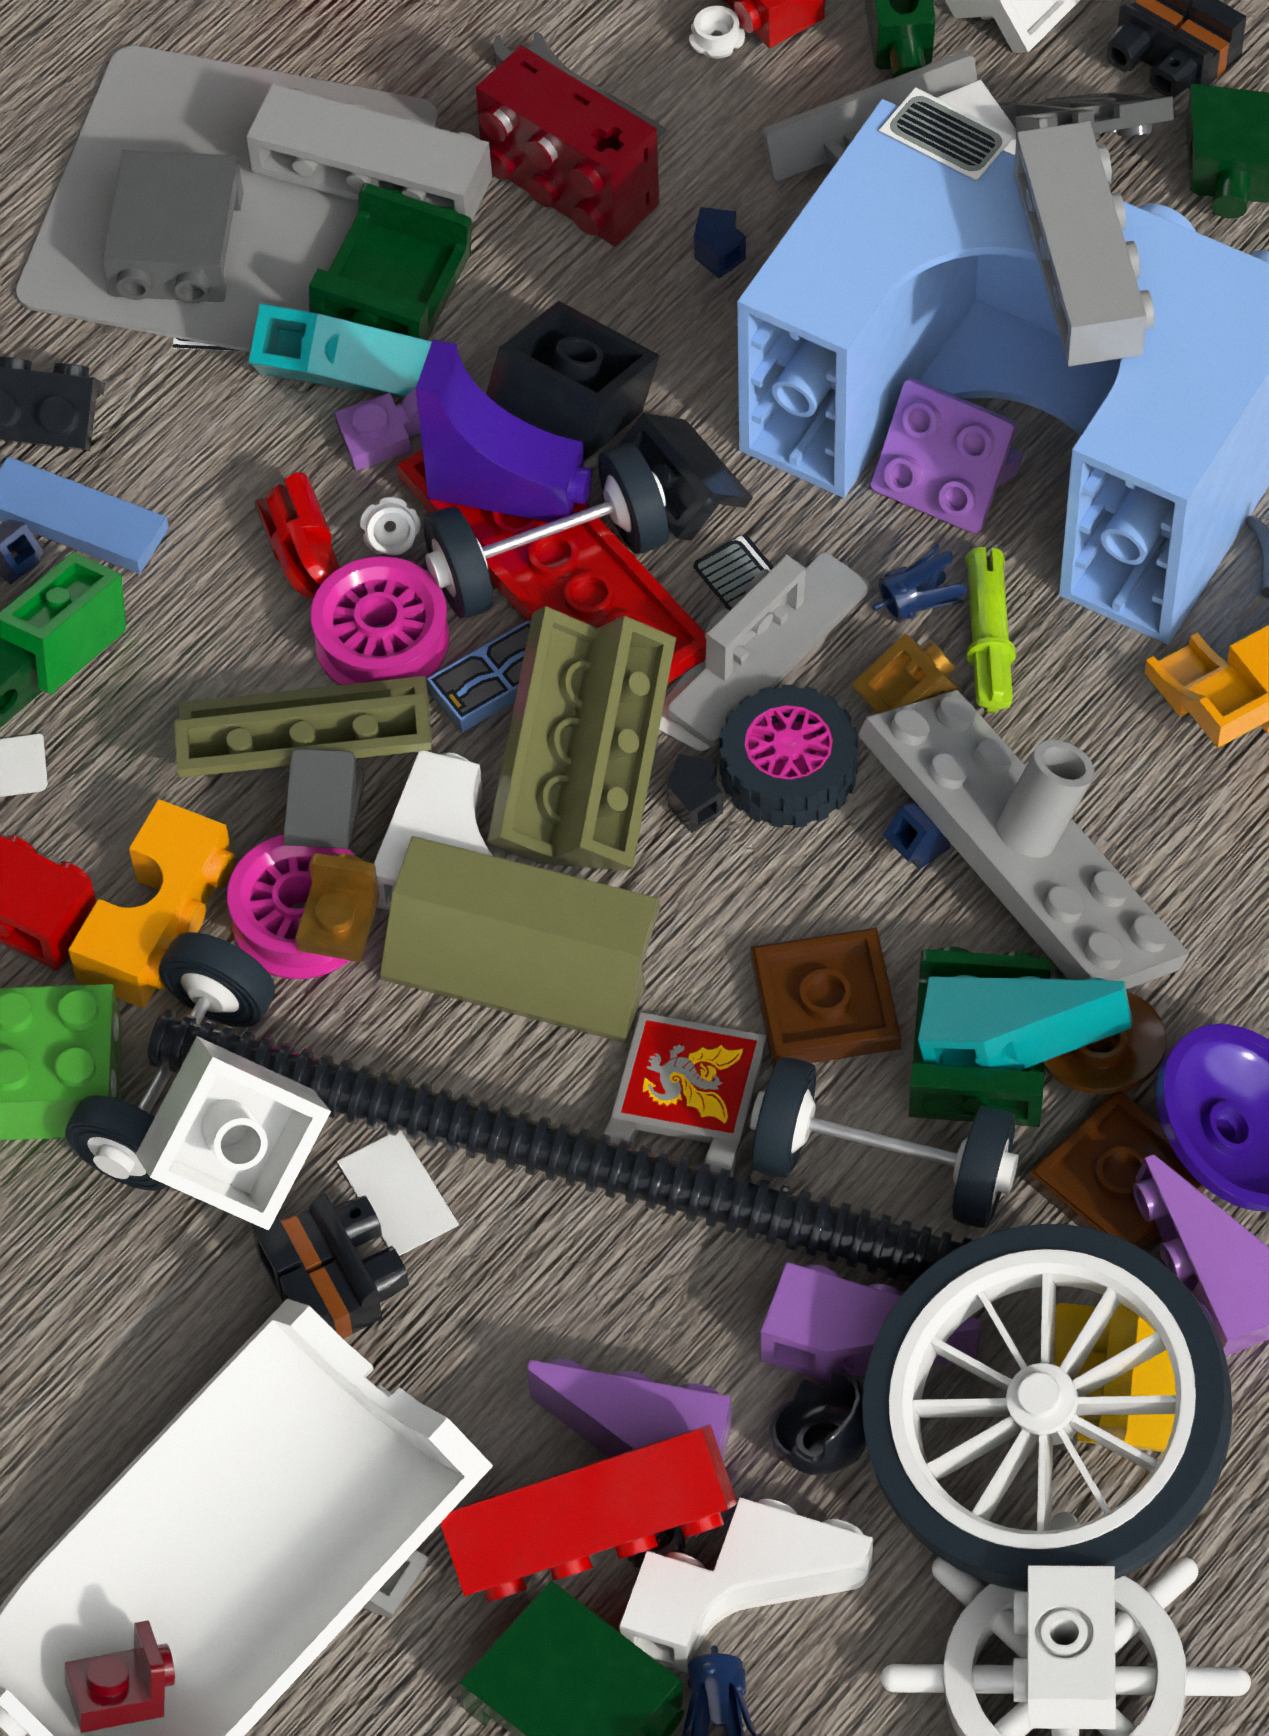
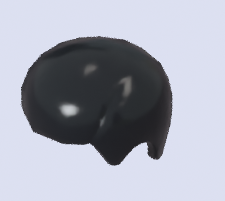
(821, 1426)

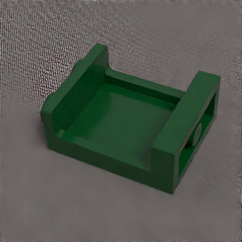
(394, 264)
(960, 1091)
(570, 1676)

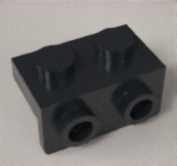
(47, 406)

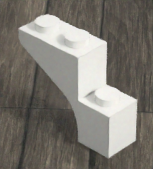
(763, 1562)

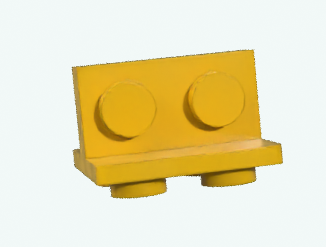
(1148, 1379)

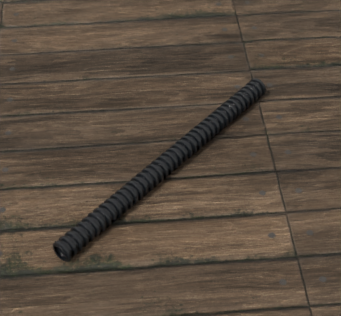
(575, 1155)

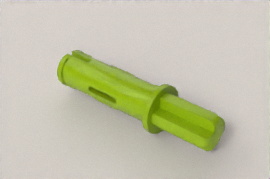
(990, 647)

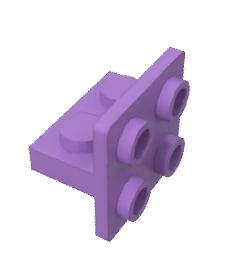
(946, 455)

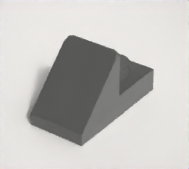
(322, 798)

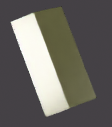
(268, 727)
(582, 741)
(518, 938)

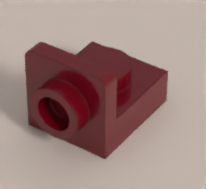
(122, 1684)

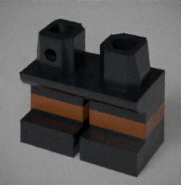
(1179, 41)
(317, 1262)

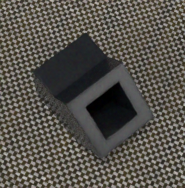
(694, 792)

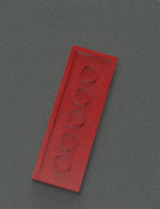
(573, 571)

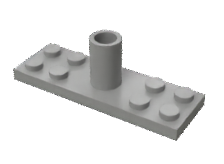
(1021, 837)

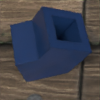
(718, 241)
(17, 537)
(914, 824)

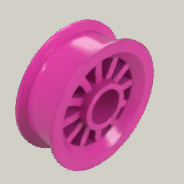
(375, 594)
(259, 902)

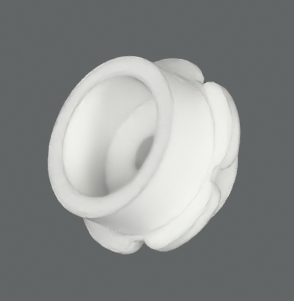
(716, 32)
(395, 541)

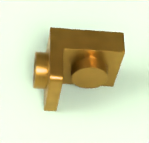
(906, 675)
(338, 907)

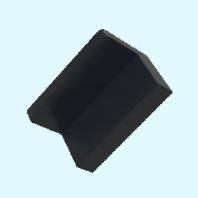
(687, 470)

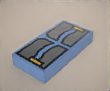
(481, 680)

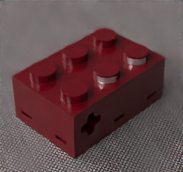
(569, 145)

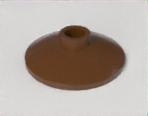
(1127, 1059)

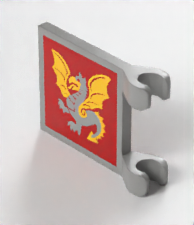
(688, 1085)

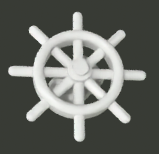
(1067, 1651)

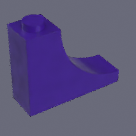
(486, 455)

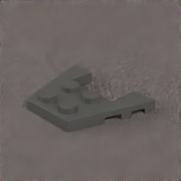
(1108, 112)

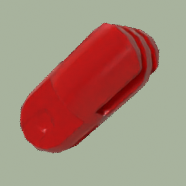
(298, 533)

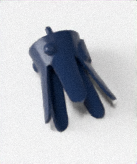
(914, 588)
(717, 1694)

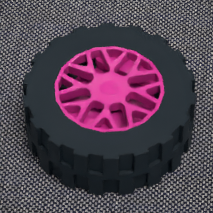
(788, 726)

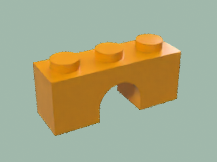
(184, 861)

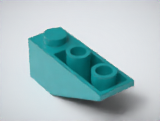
(335, 352)
(1017, 1020)

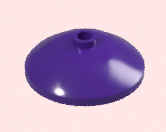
(1217, 1111)

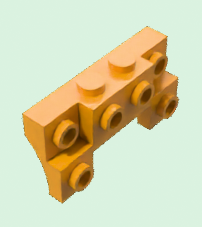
(1218, 694)

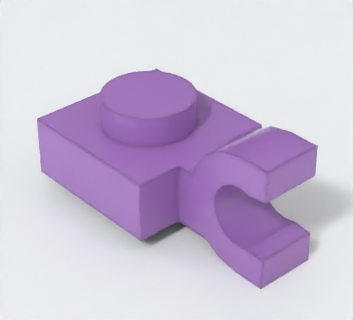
(378, 429)

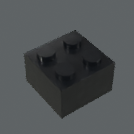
(572, 377)

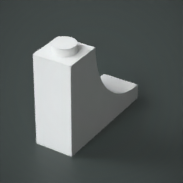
(436, 805)

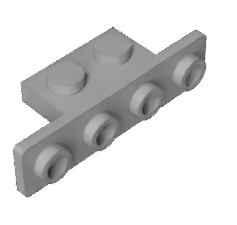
(827, 131)
(765, 638)

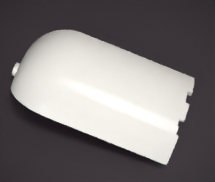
(238, 1536)

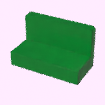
(66, 618)

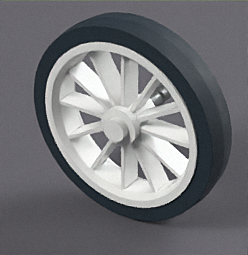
(1047, 1403)

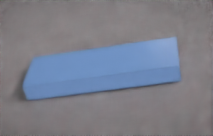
(79, 515)

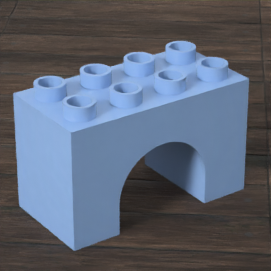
(940, 282)

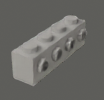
(347, 145)
(1082, 243)

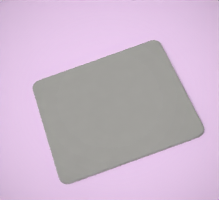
(201, 107)

